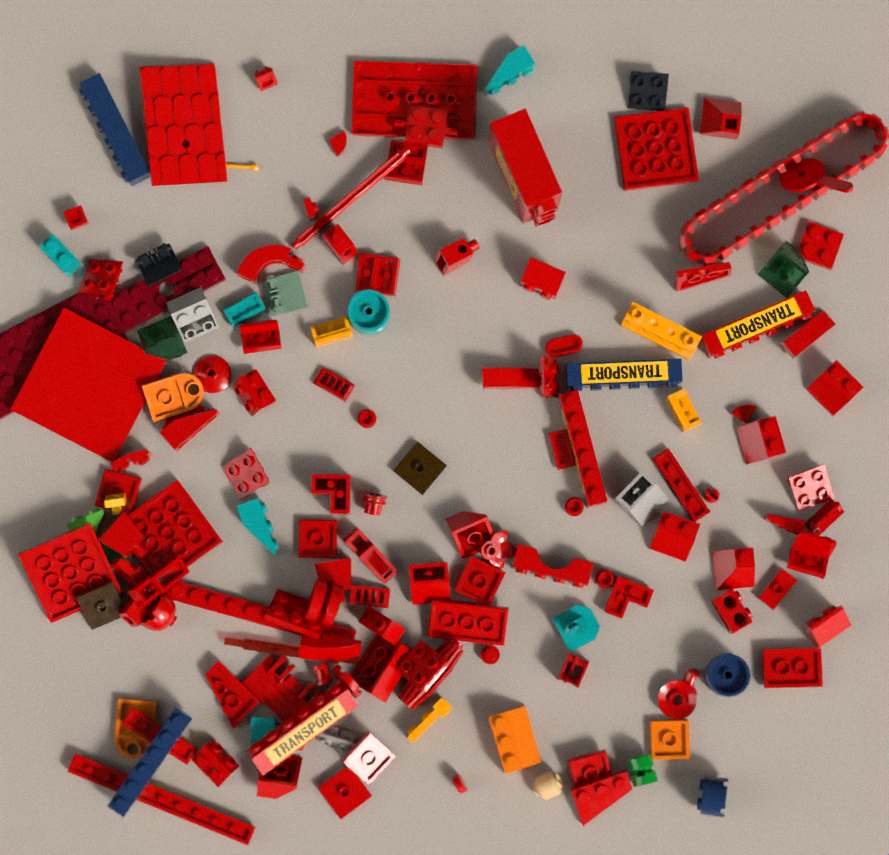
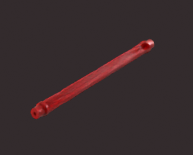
(350, 198)

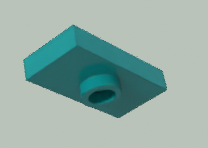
(244, 309)

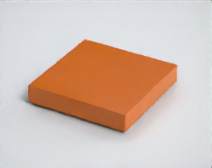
(669, 739)

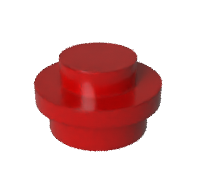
(366, 418)
(574, 506)
(605, 579)
(490, 654)

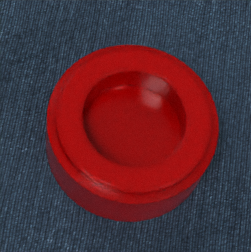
(459, 783)

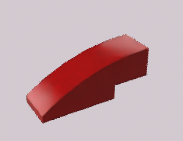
(808, 334)
(510, 378)
(370, 555)
(158, 582)
(329, 648)

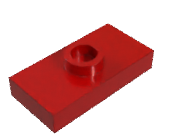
(777, 589)

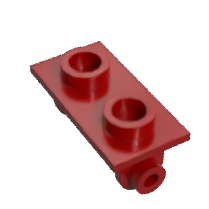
(824, 517)

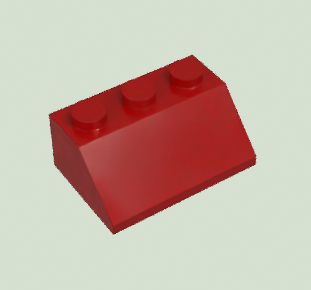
(378, 666)

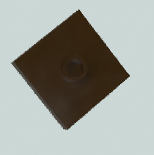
(419, 468)
(100, 604)

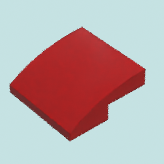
(412, 168)
(378, 274)

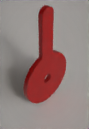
(814, 175)

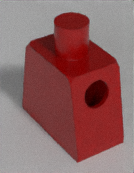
(340, 243)
(455, 255)
(125, 537)
(336, 572)

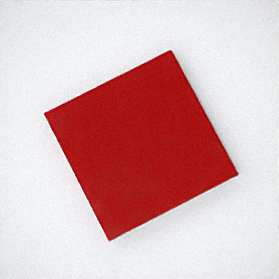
(87, 385)

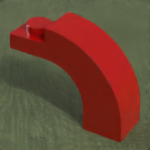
(267, 255)
(132, 575)

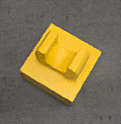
(115, 501)

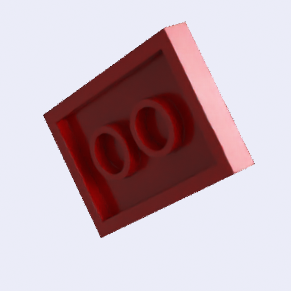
(290, 612)
(792, 668)

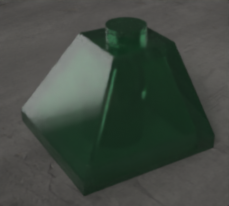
(785, 269)
(162, 339)

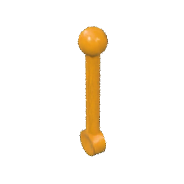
(254, 167)

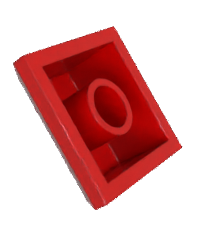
(542, 279)
(834, 388)
(761, 440)
(674, 536)

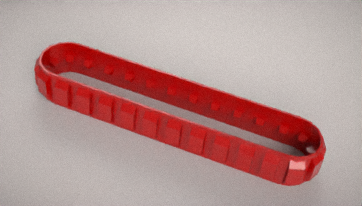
(859, 118)

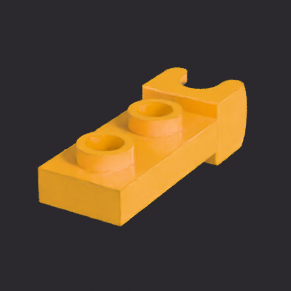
(441, 708)

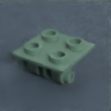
(284, 293)

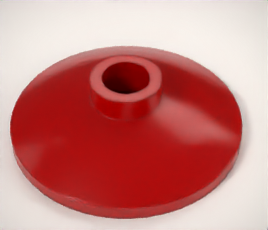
(219, 380)
(677, 710)

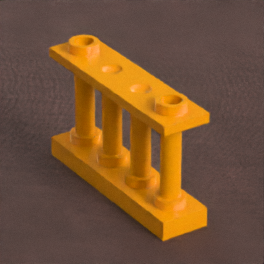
(661, 331)

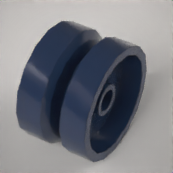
(716, 671)

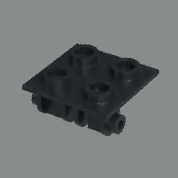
(648, 90)
(158, 265)

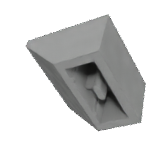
(192, 315)
(641, 498)

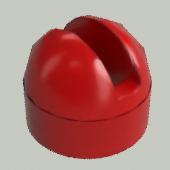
(709, 498)

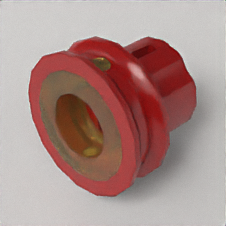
(373, 498)

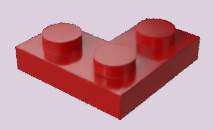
(625, 592)

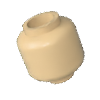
(548, 785)

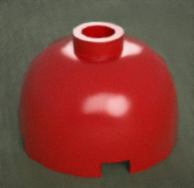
(160, 614)

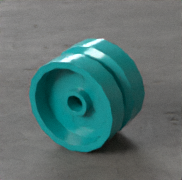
(372, 323)

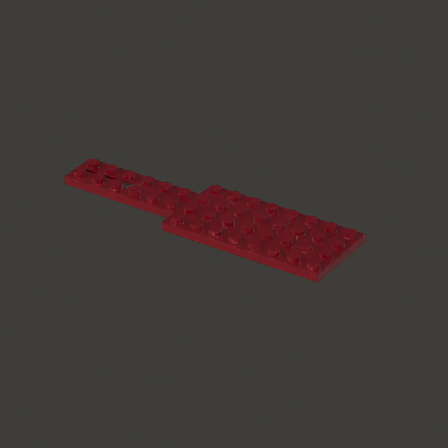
(120, 314)

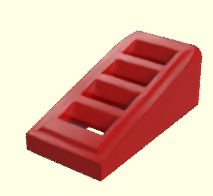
(350, 387)
(789, 524)
(354, 588)

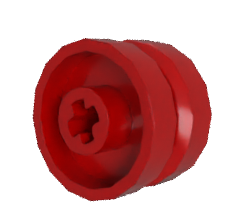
(325, 602)

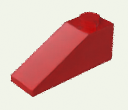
(184, 429)

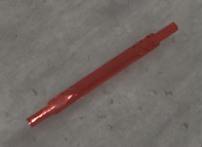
(275, 648)

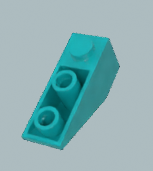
(515, 65)
(254, 519)

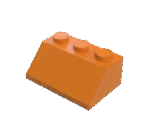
(514, 739)

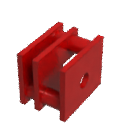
(575, 660)

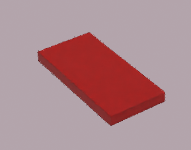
(468, 622)

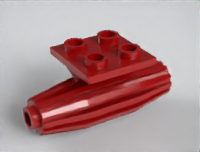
(427, 670)

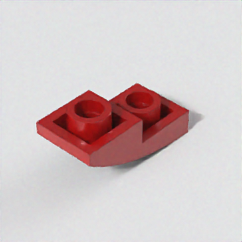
(139, 457)

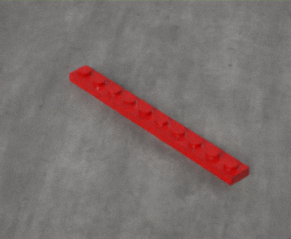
(237, 608)
(165, 800)

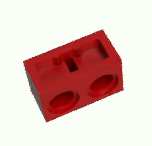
(727, 614)
(381, 625)

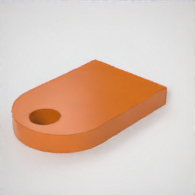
(171, 395)
(124, 735)

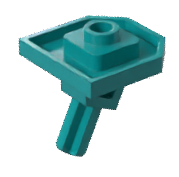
(577, 626)

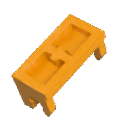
(331, 331)
(683, 410)

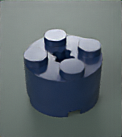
(713, 796)

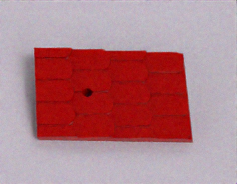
(389, 88)
(178, 107)

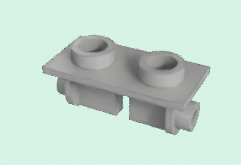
(344, 742)

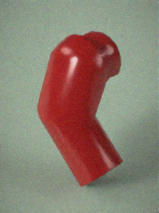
(690, 677)

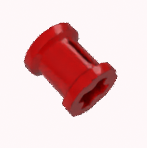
(322, 674)

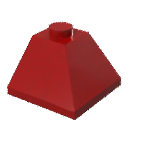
(469, 531)
(734, 568)
(280, 779)

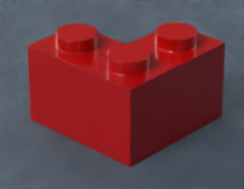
(335, 486)

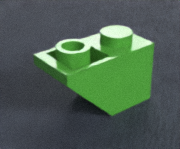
(95, 516)

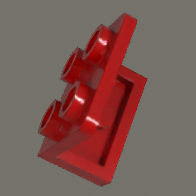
(811, 554)

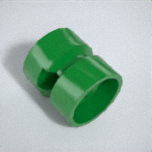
(640, 763)

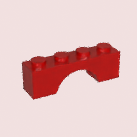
(577, 571)

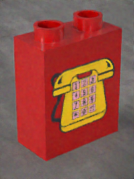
(525, 167)

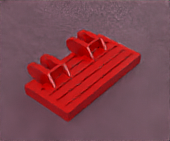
(276, 693)

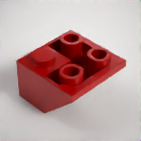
(721, 118)

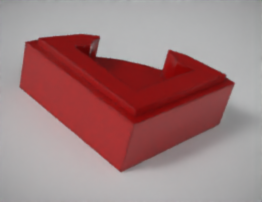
(338, 143)
(744, 412)

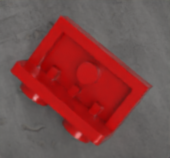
(260, 336)
(253, 392)
(215, 762)

